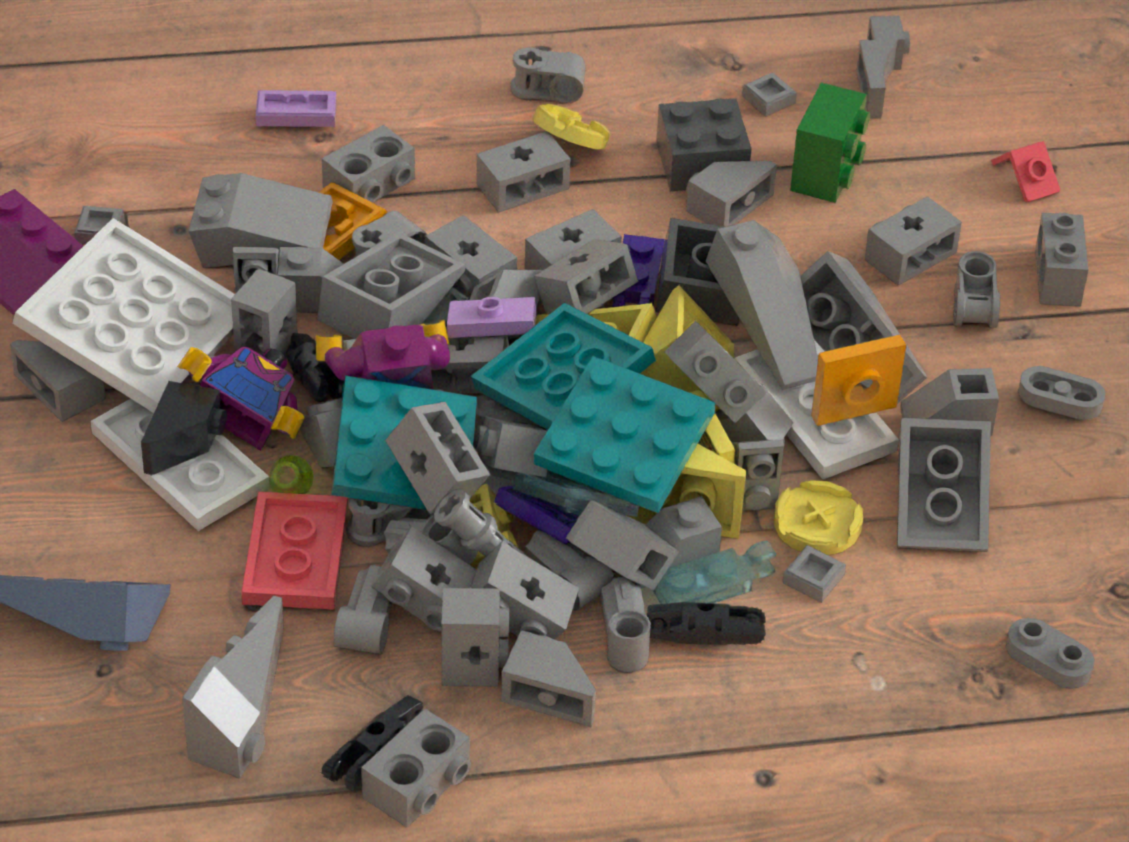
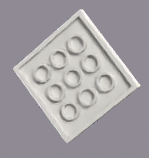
(129, 313)

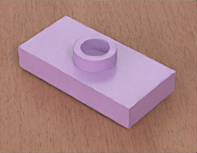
(296, 108)
(491, 317)

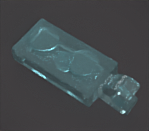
(716, 576)

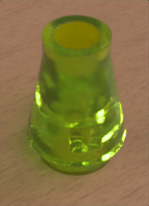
(303, 475)

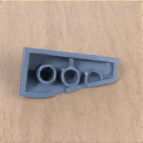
(91, 611)

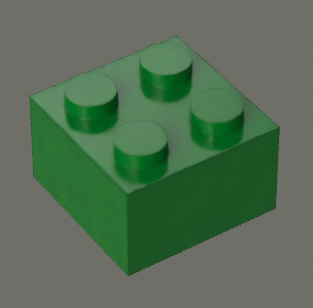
(829, 142)

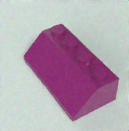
(29, 249)

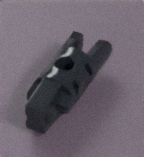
(313, 374)
(706, 623)
(369, 741)

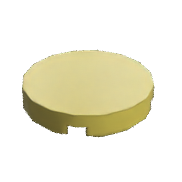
(568, 126)
(819, 517)

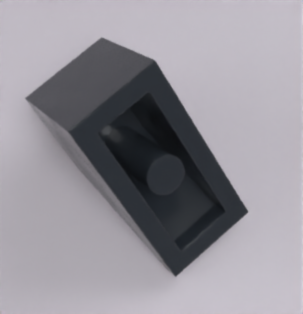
(182, 426)

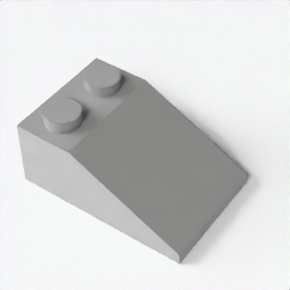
(255, 213)
(387, 286)
(943, 484)

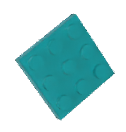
(548, 360)
(368, 415)
(624, 434)

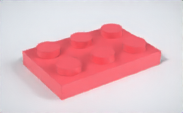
(295, 550)

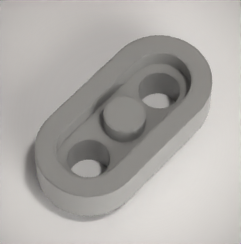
(1061, 392)
(1047, 653)

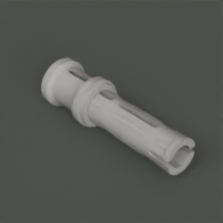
(476, 529)

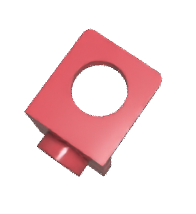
(1032, 171)

